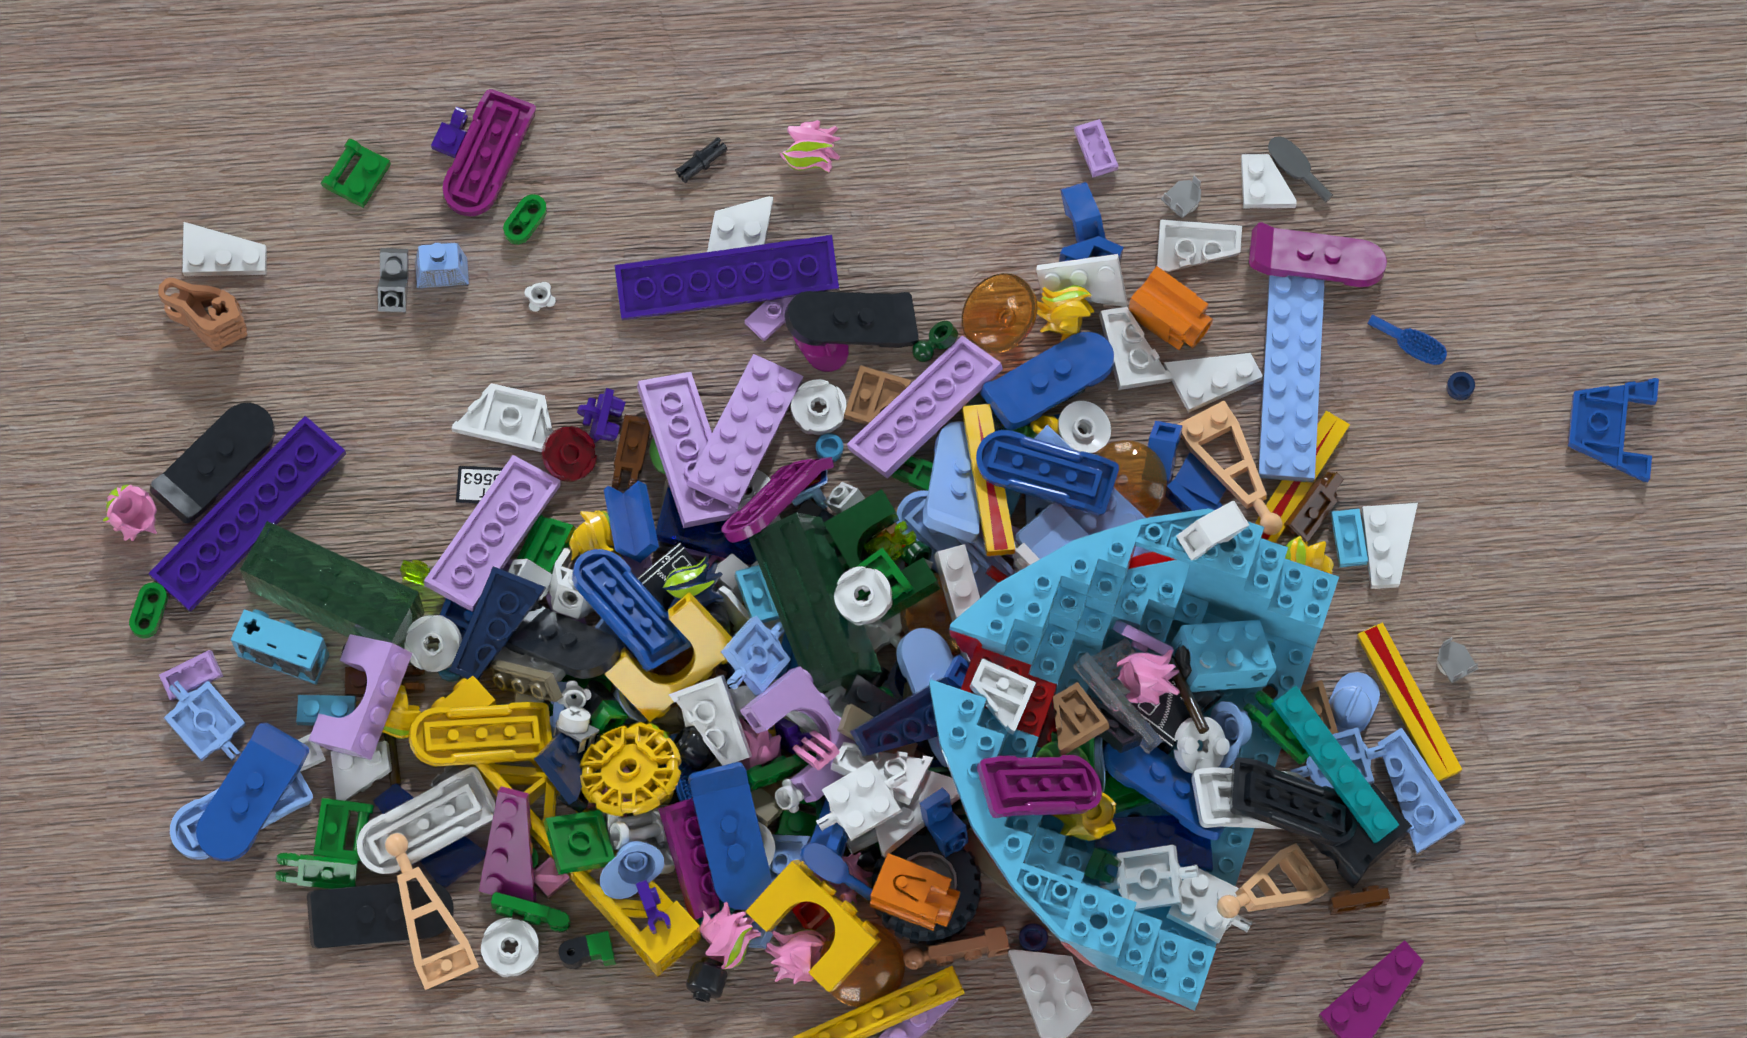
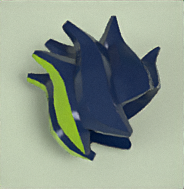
(696, 580)

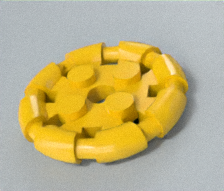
(632, 784)

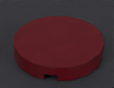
(569, 454)

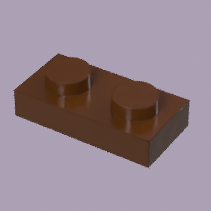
(1368, 898)

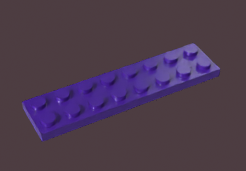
(726, 277)
(237, 520)

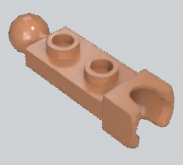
(993, 943)

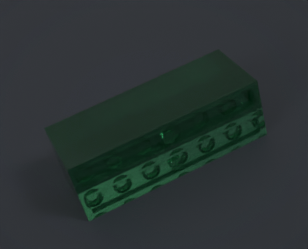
(802, 583)
(329, 587)

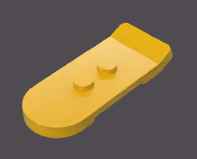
(481, 734)

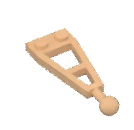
(1212, 424)
(1297, 868)
(445, 964)

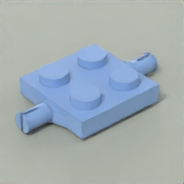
(756, 655)
(204, 720)
(1355, 749)

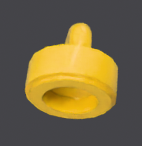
(1038, 425)

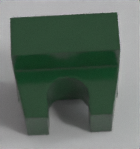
(1098, 864)

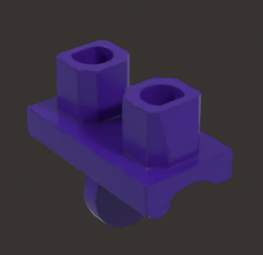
(606, 405)

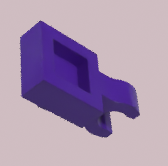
(450, 137)
(790, 735)
(649, 900)

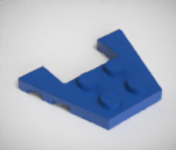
(1600, 424)

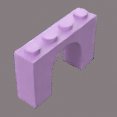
(797, 693)
(362, 728)

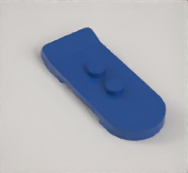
(1049, 379)
(1047, 471)
(627, 607)
(1161, 781)
(250, 793)
(730, 834)

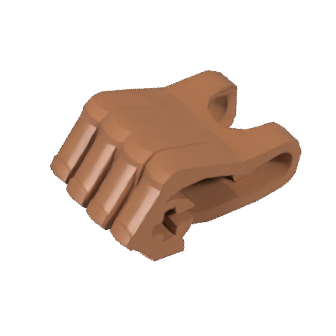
(225, 320)

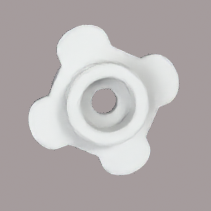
(539, 289)
(573, 688)
(789, 796)

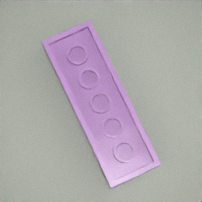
(924, 406)
(745, 431)
(680, 437)
(492, 532)

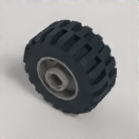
(965, 878)

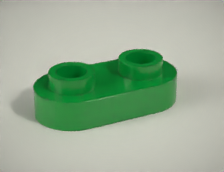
(523, 220)
(147, 611)

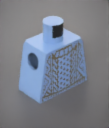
(441, 265)

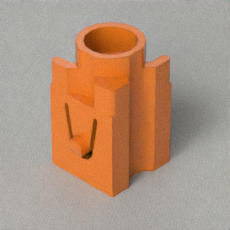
(1170, 310)
(914, 893)

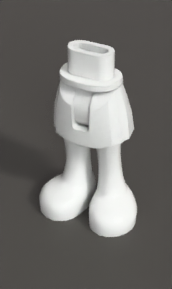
(634, 828)

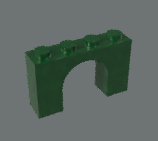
(856, 526)

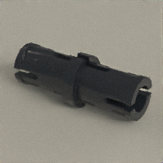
(701, 160)

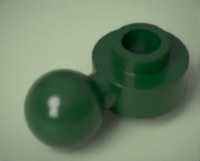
(940, 336)

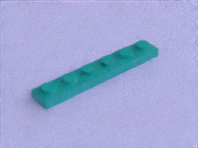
(1335, 764)

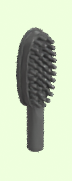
(1296, 164)

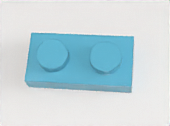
(1349, 538)
(756, 594)
(311, 705)

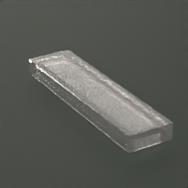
(1116, 701)

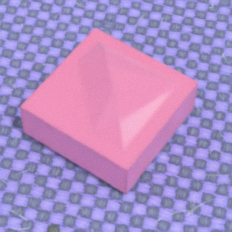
(548, 879)

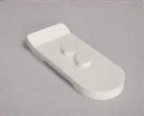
(1212, 799)
(428, 821)

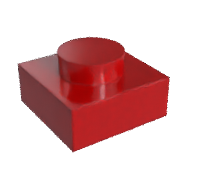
(811, 914)

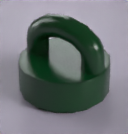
(915, 552)

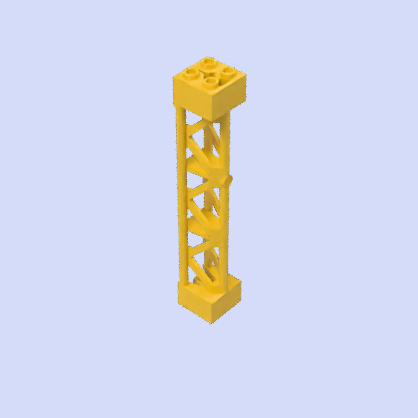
(657, 949)

